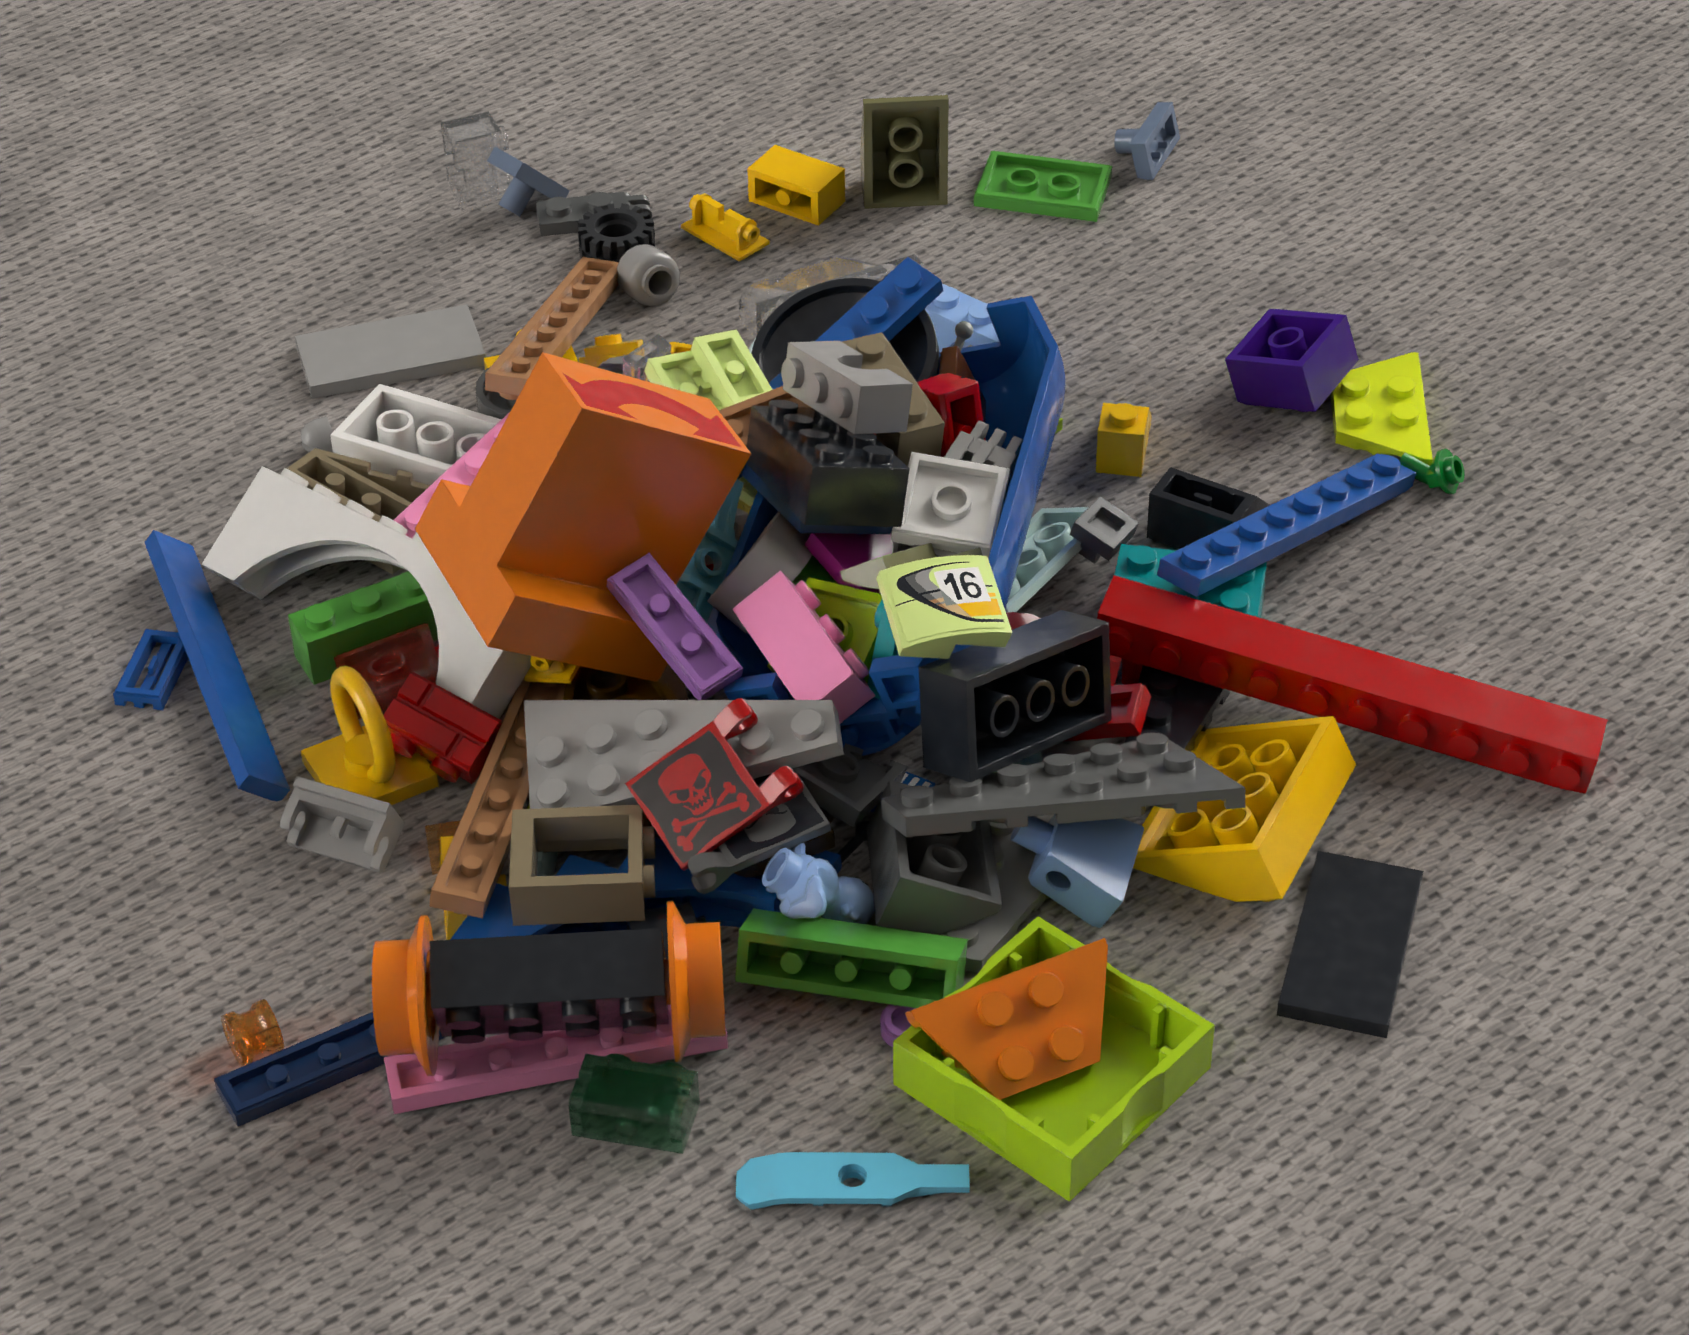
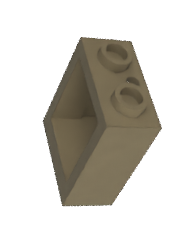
(580, 897)

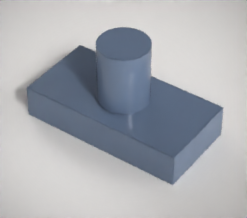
(1151, 142)
(524, 182)

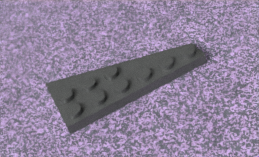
(1079, 787)

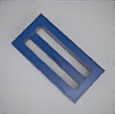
(145, 694)

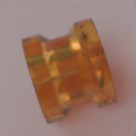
(252, 1032)

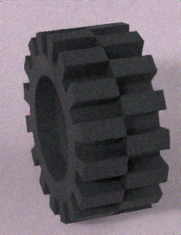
(614, 231)

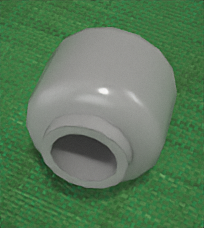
(648, 275)

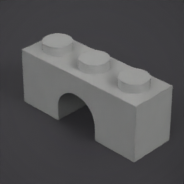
(832, 382)

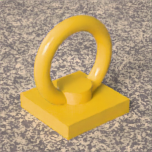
(364, 756)

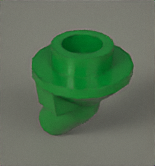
(1444, 472)

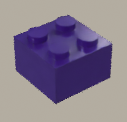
(1292, 359)

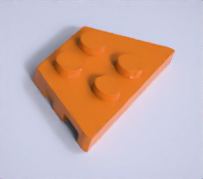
(1024, 1023)

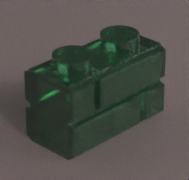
(634, 1102)

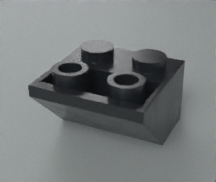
(1192, 507)

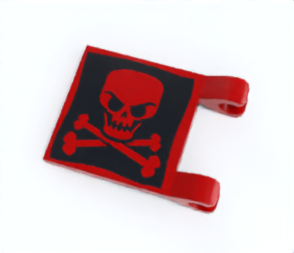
(703, 790)

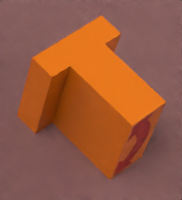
(569, 496)

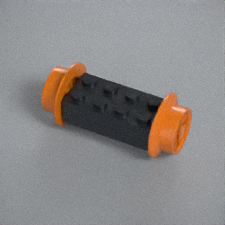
(546, 985)

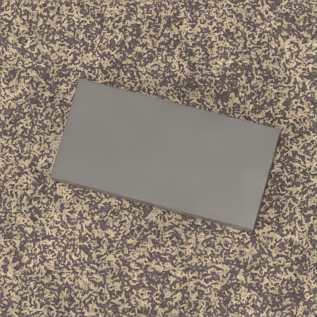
(390, 351)

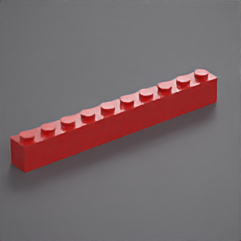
(1353, 685)

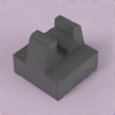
(1102, 530)

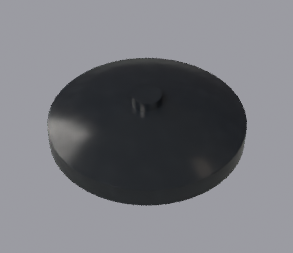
(817, 308)

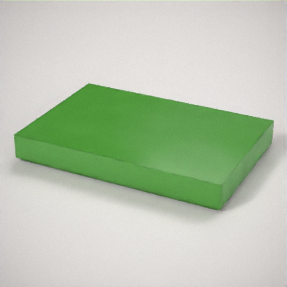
(1043, 186)

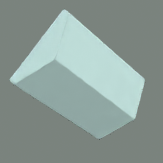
(1044, 553)

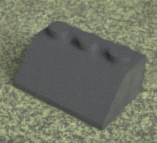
(931, 879)

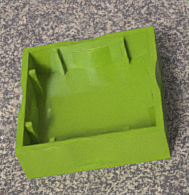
(1086, 1118)

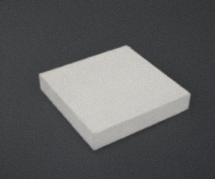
(952, 504)

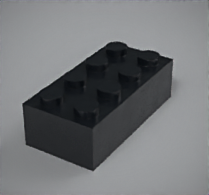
(824, 468)
(1017, 699)

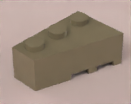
(356, 481)

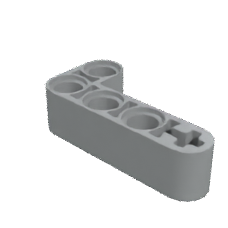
(775, 549)

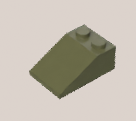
(904, 151)

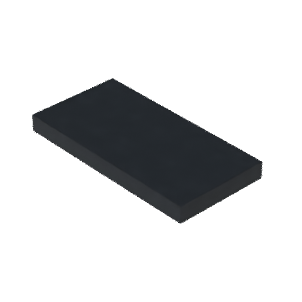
(1350, 944)

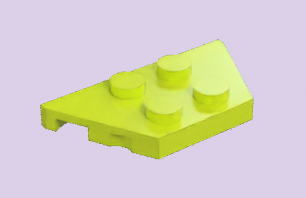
(1383, 409)

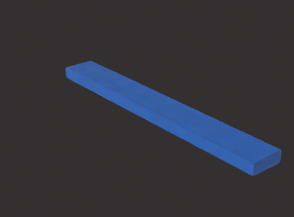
(217, 668)

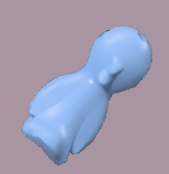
(813, 889)

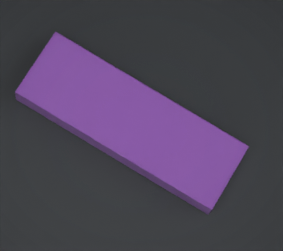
(674, 627)

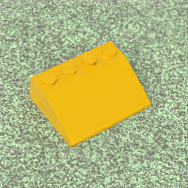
(1255, 851)

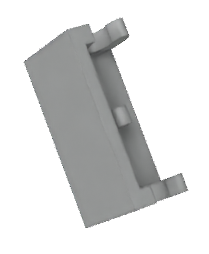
(341, 824)

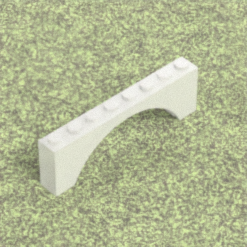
(293, 529)

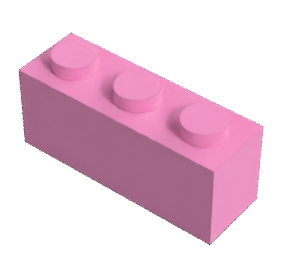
(803, 645)

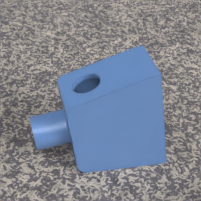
(1082, 863)

